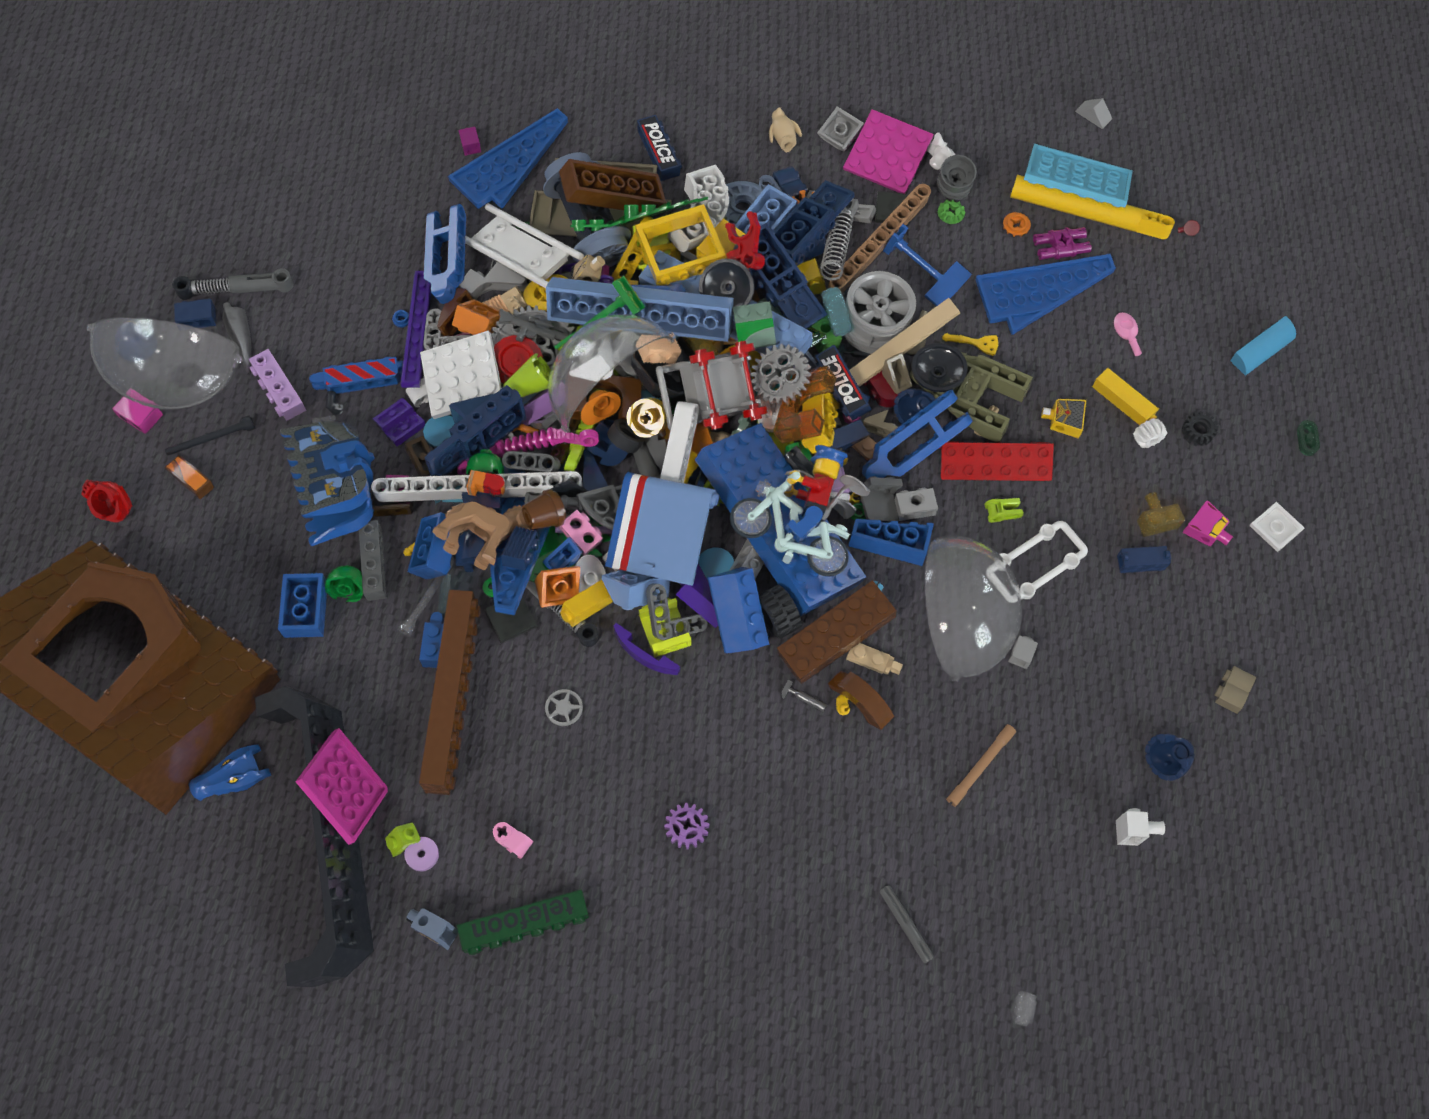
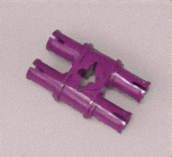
(1062, 243)

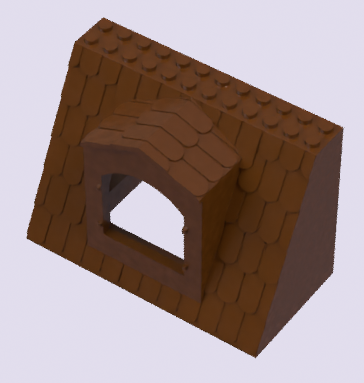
(166, 708)

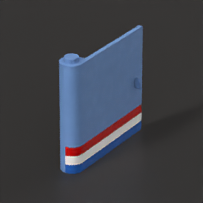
(660, 526)

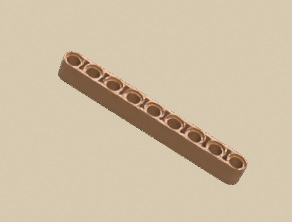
(883, 233)

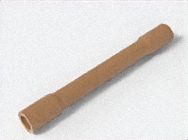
(961, 789)

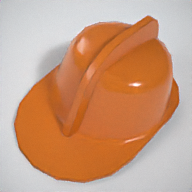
(600, 406)

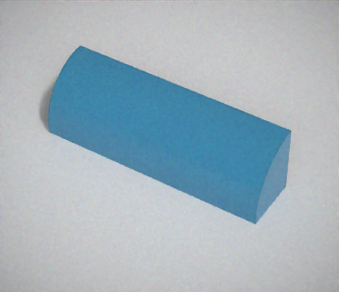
(1264, 346)

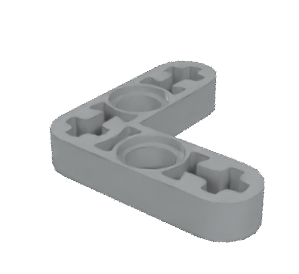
(438, 338)

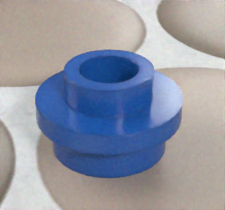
(400, 314)

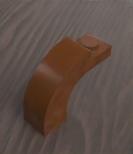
(864, 697)

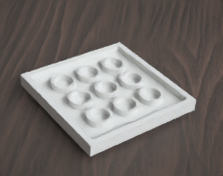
(460, 372)

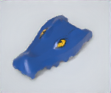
(232, 774)

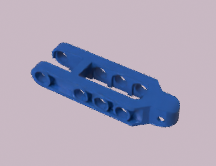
(448, 281)
(879, 463)

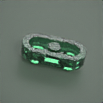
(1310, 439)

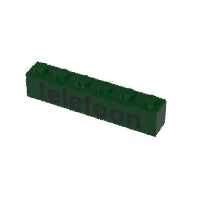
(522, 921)

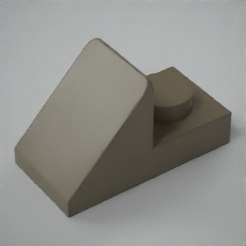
(877, 425)

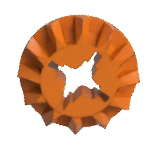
(1014, 218)

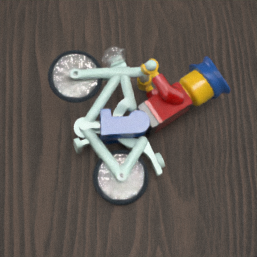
(753, 517)

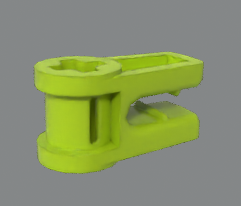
(998, 512)

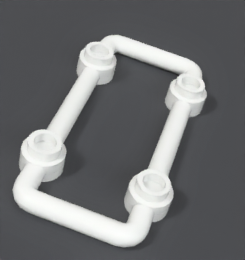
(1046, 533)

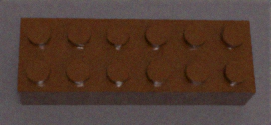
(609, 185)
(836, 632)

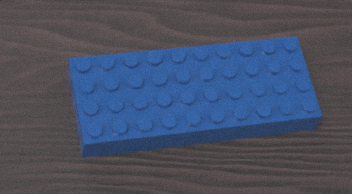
(734, 471)

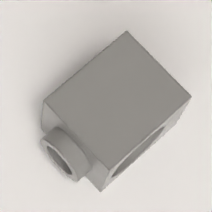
(1023, 651)

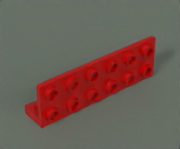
(997, 461)

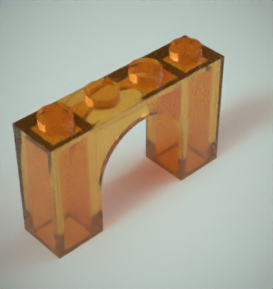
(797, 426)

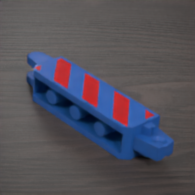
(358, 375)

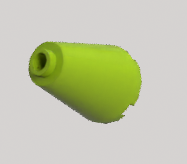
(530, 377)

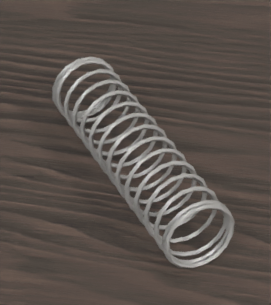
(841, 266)

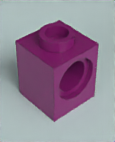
(469, 141)

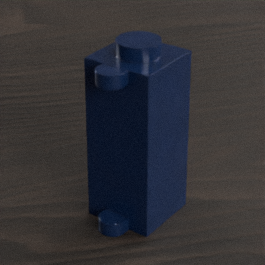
(1143, 559)

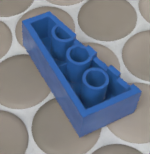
(892, 539)

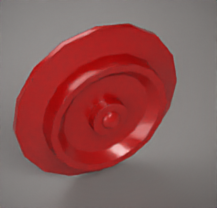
(513, 354)

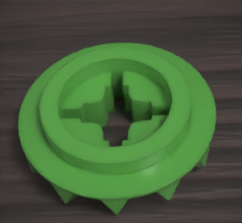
(949, 217)

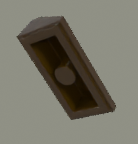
(393, 509)

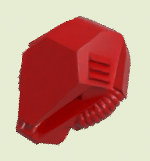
(113, 502)

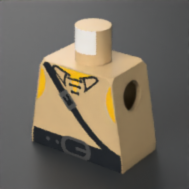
(588, 269)

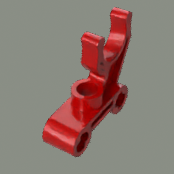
(747, 244)

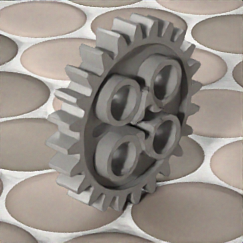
(787, 388)

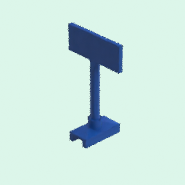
(946, 284)

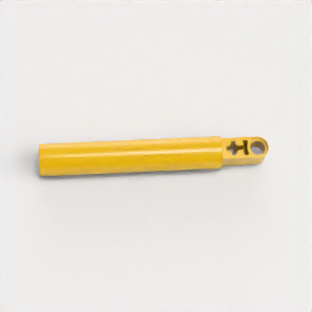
(1126, 217)

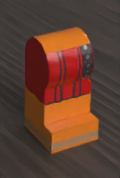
(485, 483)

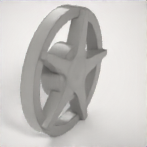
(563, 707)

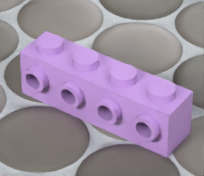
(277, 385)

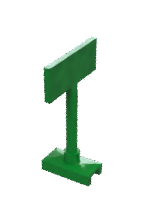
(627, 296)

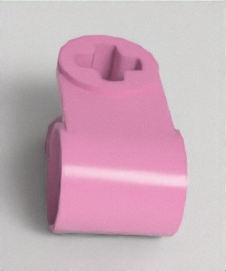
(514, 841)

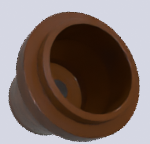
(544, 511)

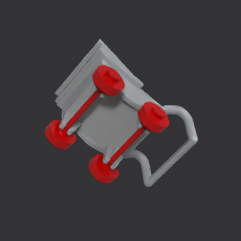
(716, 384)

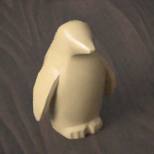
(784, 130)

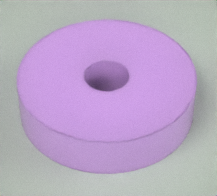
(426, 862)

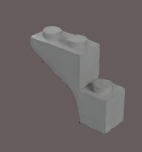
(498, 278)

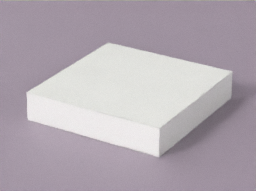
(1277, 526)

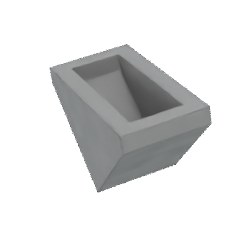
(1095, 112)

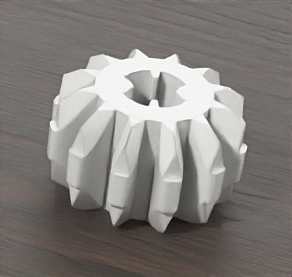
(1150, 433)

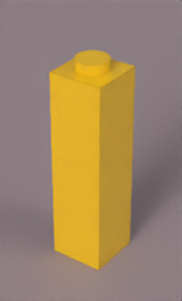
(1125, 397)
(585, 604)

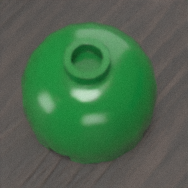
(485, 462)
(344, 581)

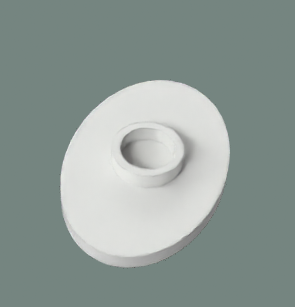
(590, 571)

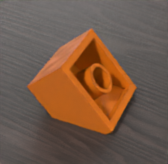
(475, 317)

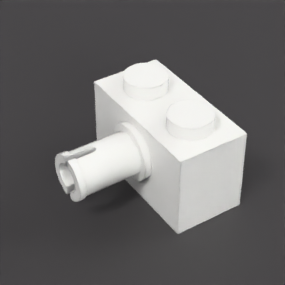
(1135, 828)

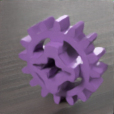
(693, 829)

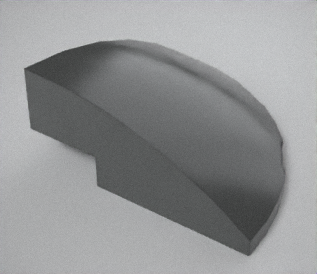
(601, 504)

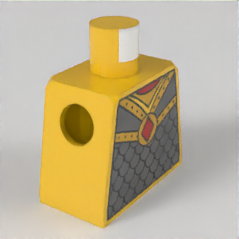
(1066, 416)

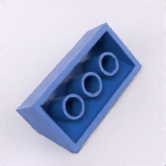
(738, 610)

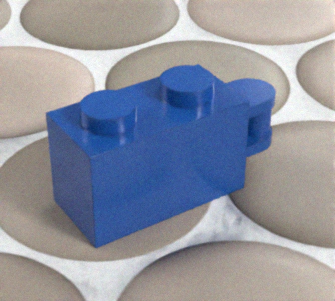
(431, 641)

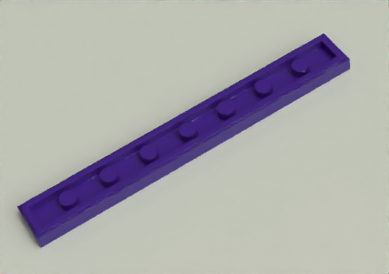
(415, 333)

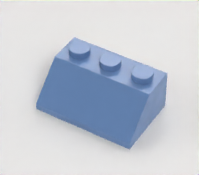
(630, 588)

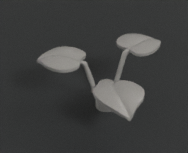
(842, 506)

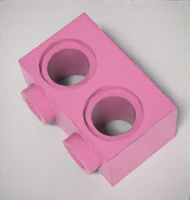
(578, 534)

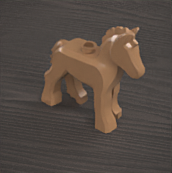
(482, 521)

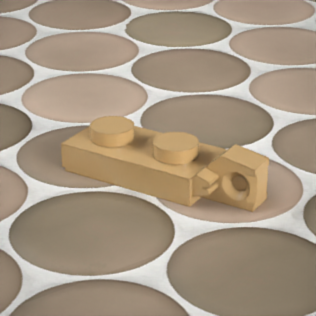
(873, 659)

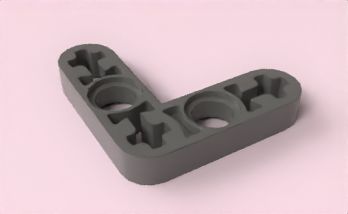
(669, 624)

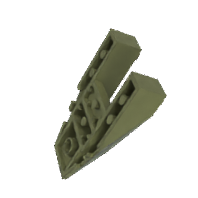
(984, 373)

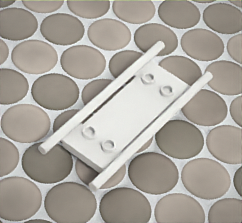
(520, 250)

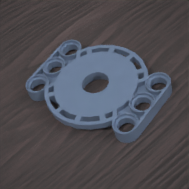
(745, 192)

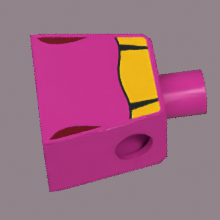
(1208, 526)

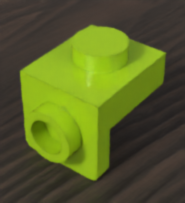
(401, 838)

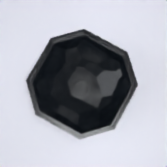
(647, 373)

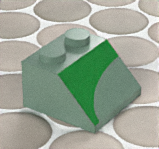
(755, 324)

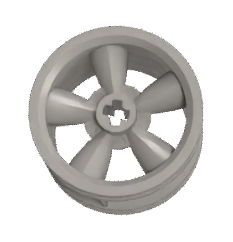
(882, 295)

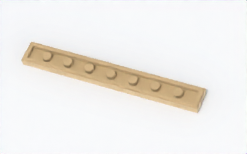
(905, 341)

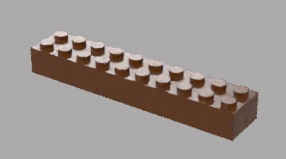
(449, 693)

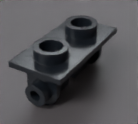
(798, 461)

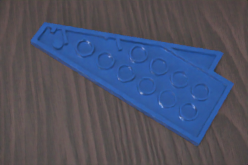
(506, 166)
(1032, 292)
(510, 582)

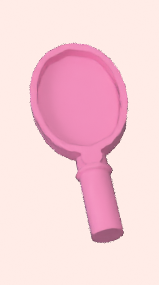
(1127, 328)

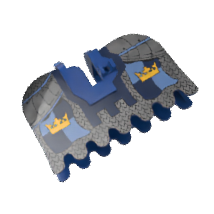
(329, 481)

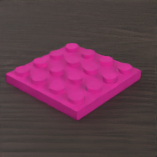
(888, 152)
(342, 786)

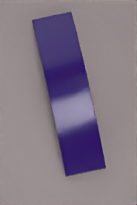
(664, 666)

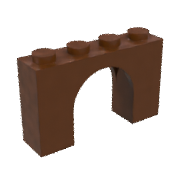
(626, 387)

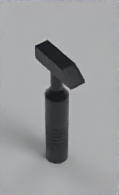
(855, 353)

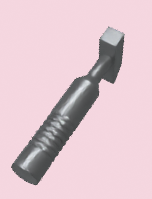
(802, 696)

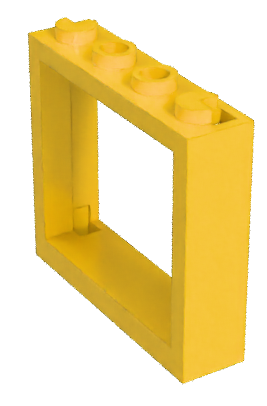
(671, 223)

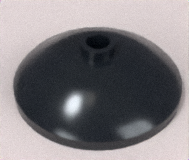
(724, 272)
(942, 360)

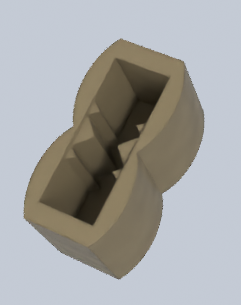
(1234, 689)

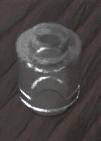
(1024, 1008)

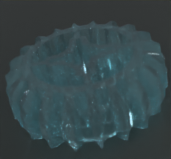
(836, 311)

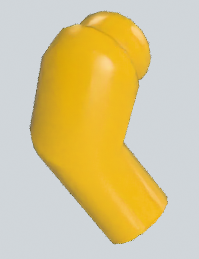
(842, 705)

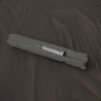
(906, 924)

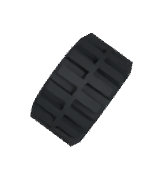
(779, 611)

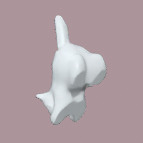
(939, 151)

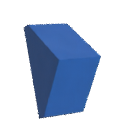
(564, 556)

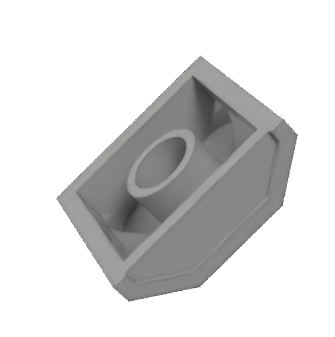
(840, 129)

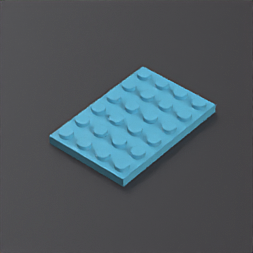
(1079, 175)

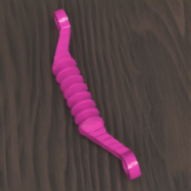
(554, 436)

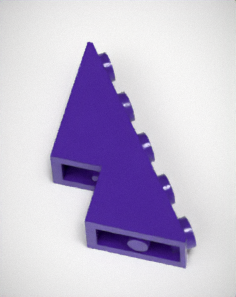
(699, 597)

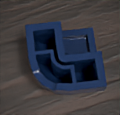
(608, 452)
(468, 550)

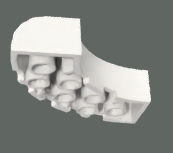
(700, 184)

